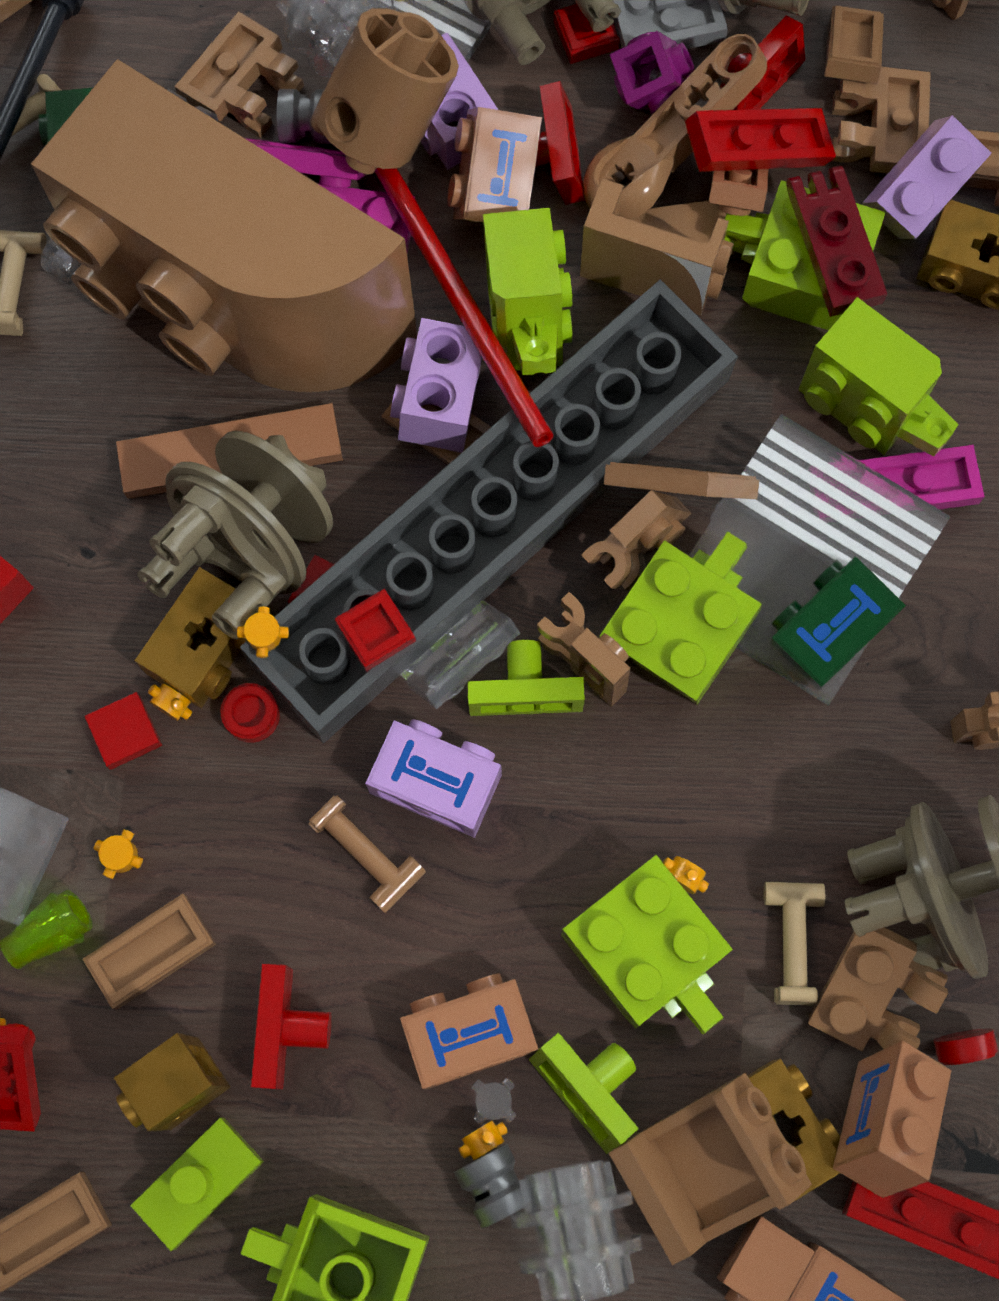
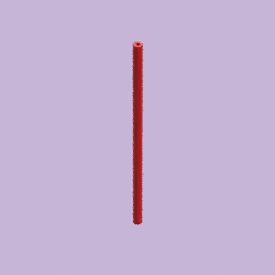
(466, 307)

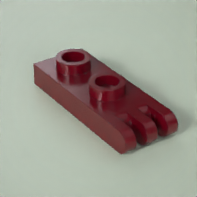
(836, 241)

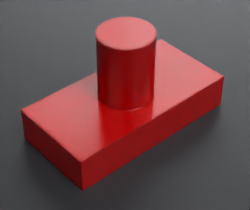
(784, 55)
(559, 143)
(282, 1027)
(18, 1081)

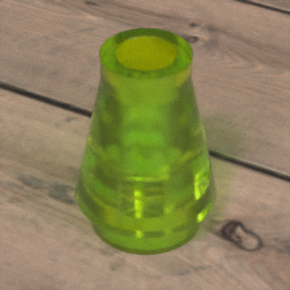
(49, 928)

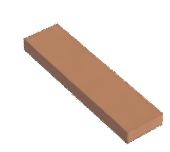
(146, 460)

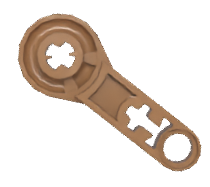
(663, 139)

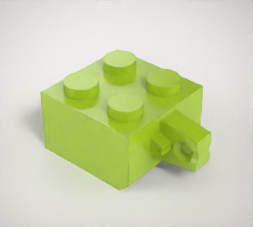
(781, 267)
(528, 288)
(877, 383)
(686, 616)
(650, 948)
(339, 1255)

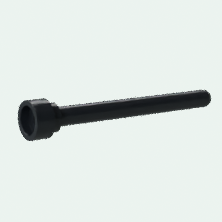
(32, 62)

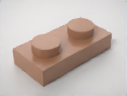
(739, 190)

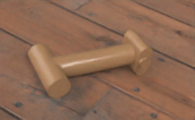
(393, 880)

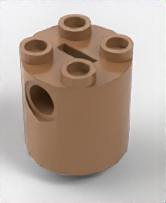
(385, 89)

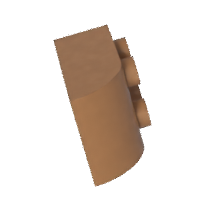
(222, 242)

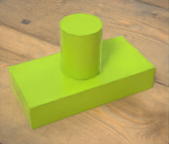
(525, 689)
(588, 1088)
(197, 1184)

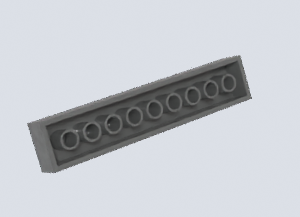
(497, 504)

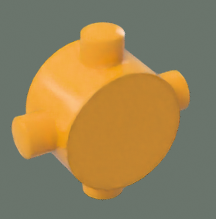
(262, 632)
(170, 701)
(118, 854)
(687, 874)
(483, 1140)

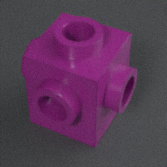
(642, 62)

